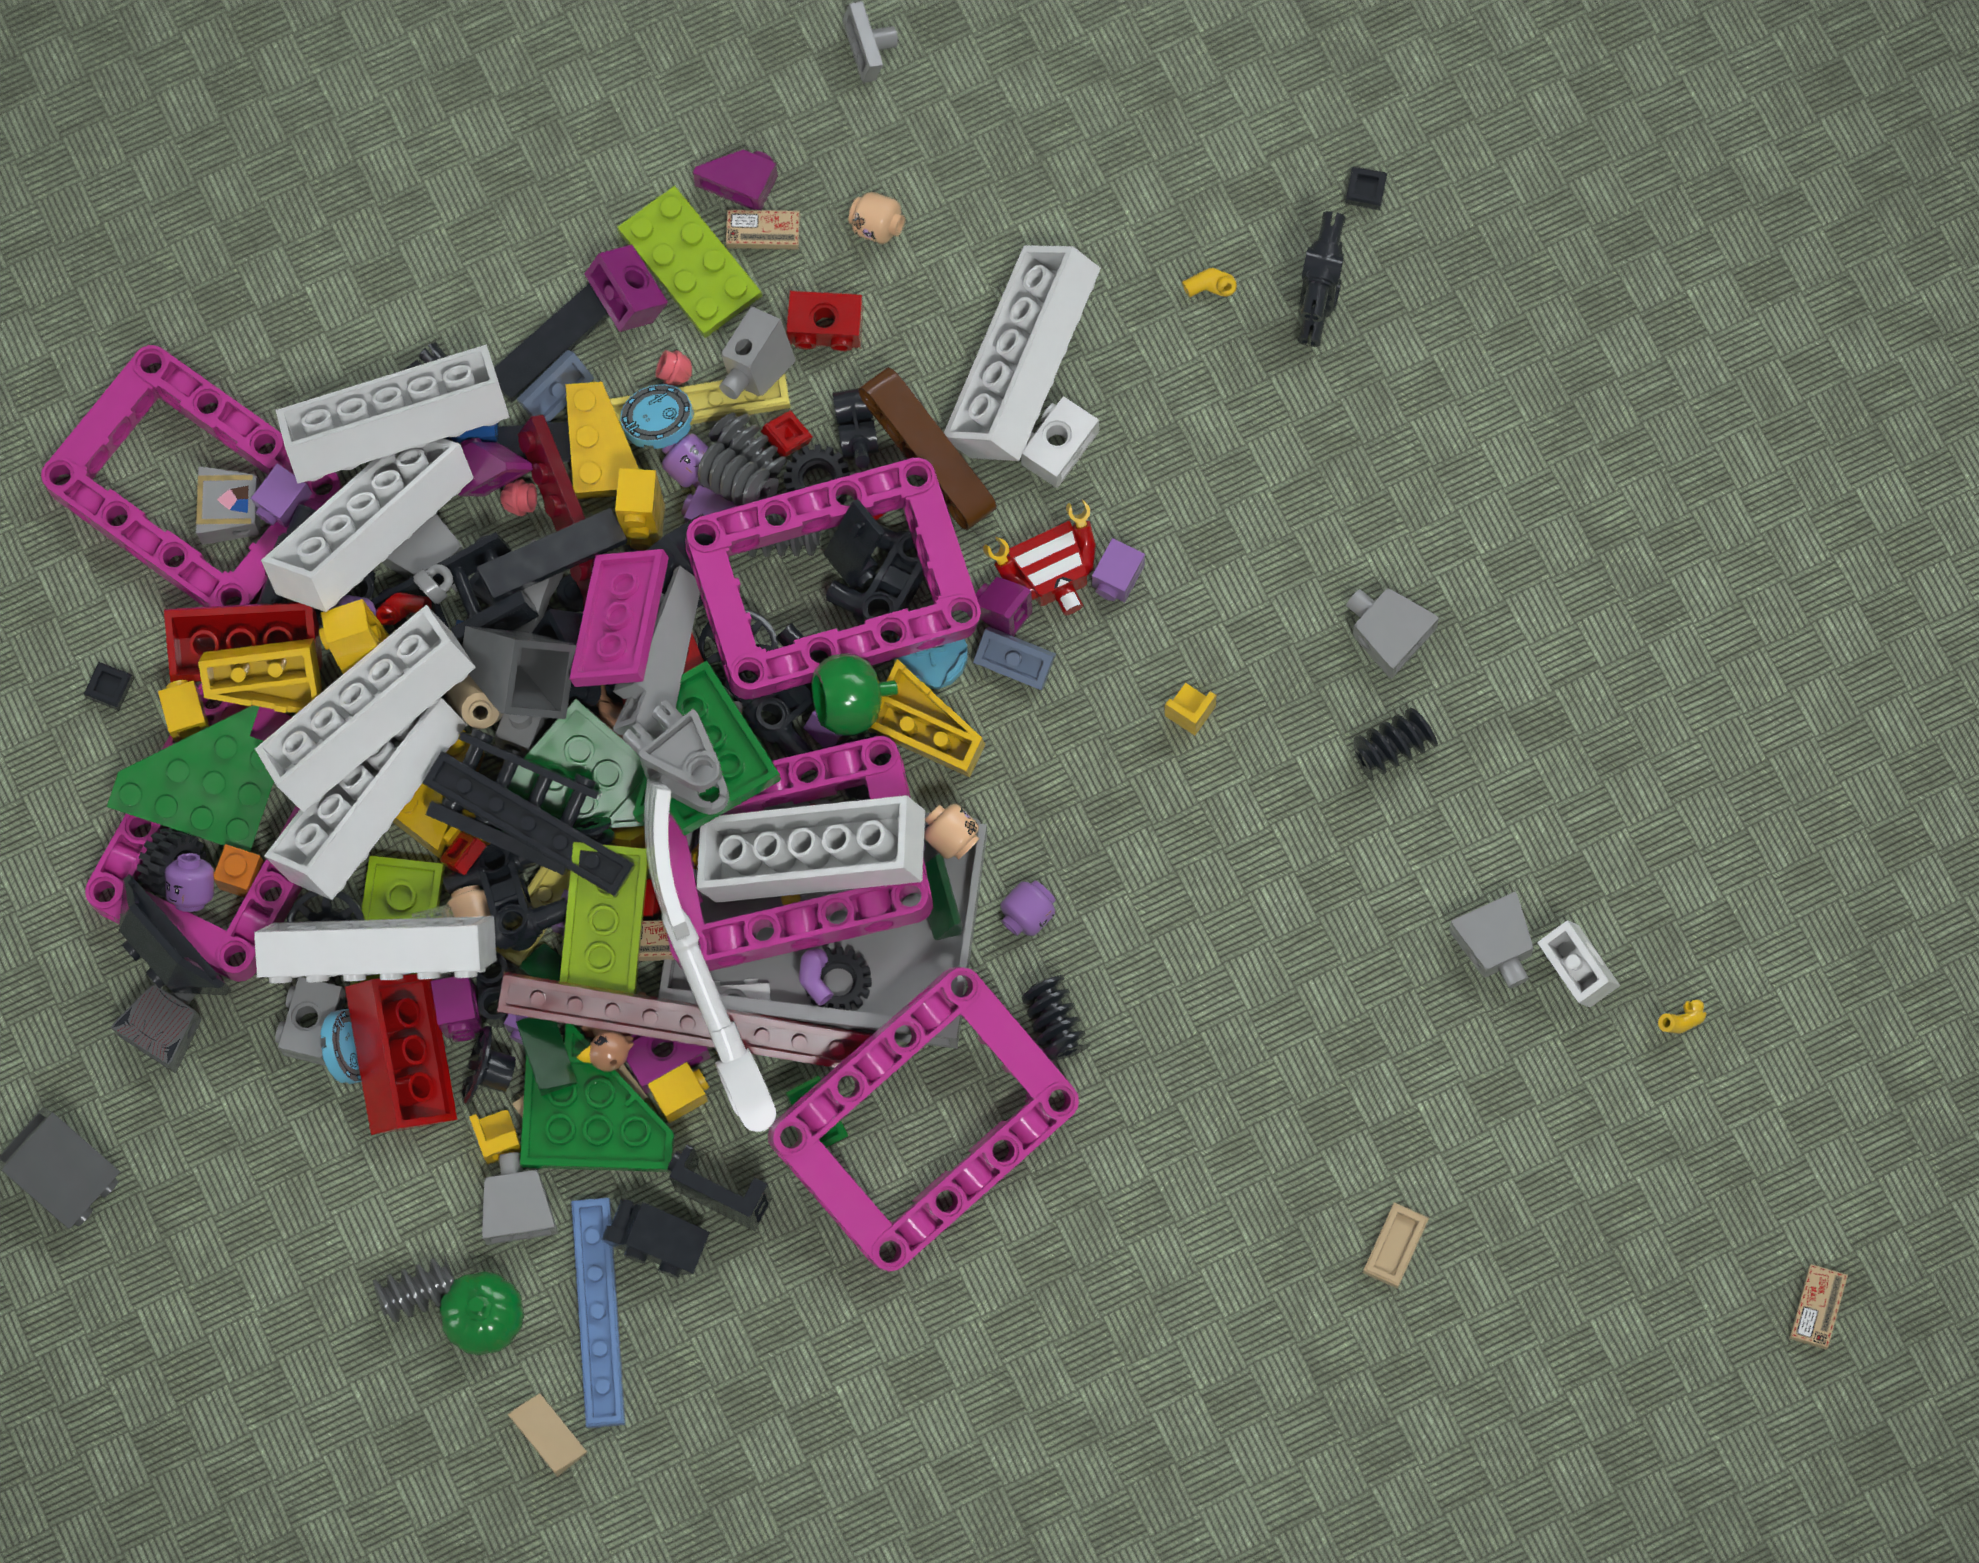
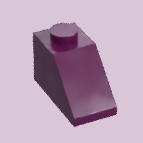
(739, 177)
(491, 467)
(1004, 605)

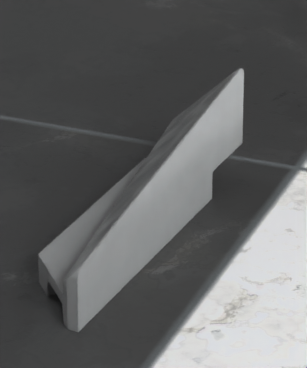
(665, 658)

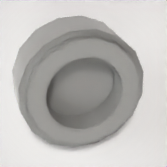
(430, 586)

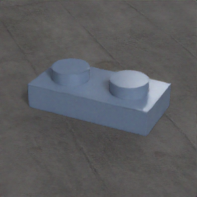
(548, 392)
(1014, 658)

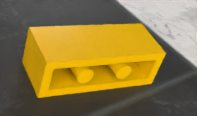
(640, 507)

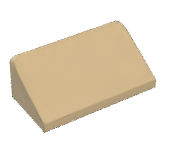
(547, 1434)

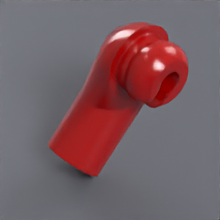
(400, 606)

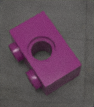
(625, 288)
(457, 1008)
(649, 1067)

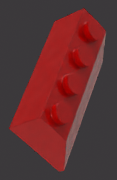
(236, 626)
(400, 1054)

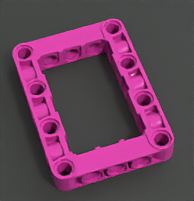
(110, 424)
(813, 511)
(808, 921)
(208, 939)
(878, 1060)

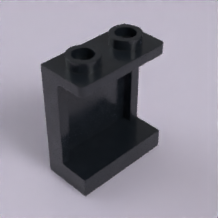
(743, 1210)

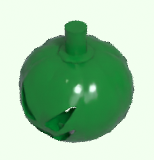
(848, 694)
(481, 1313)

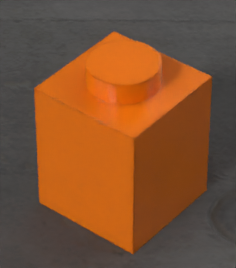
(237, 870)

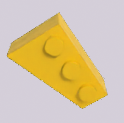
(596, 441)
(351, 633)
(266, 675)
(926, 724)
(412, 817)

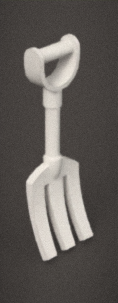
(736, 1065)

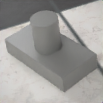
(867, 41)

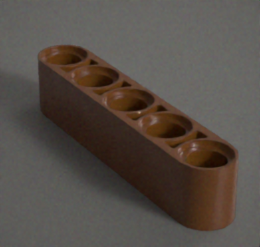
(921, 437)

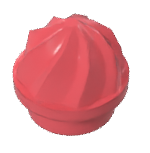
(673, 368)
(519, 497)

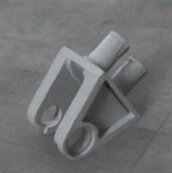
(680, 758)

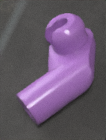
(810, 974)

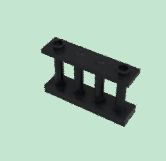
(505, 615)
(452, 814)

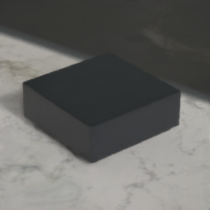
(1366, 188)
(108, 686)

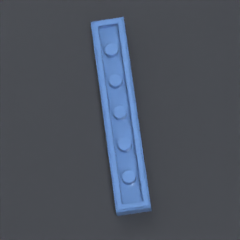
(598, 1314)

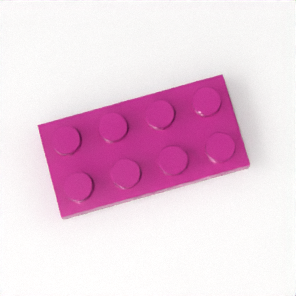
(619, 618)

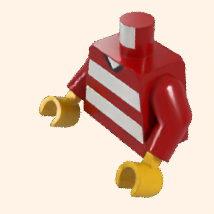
(1051, 562)

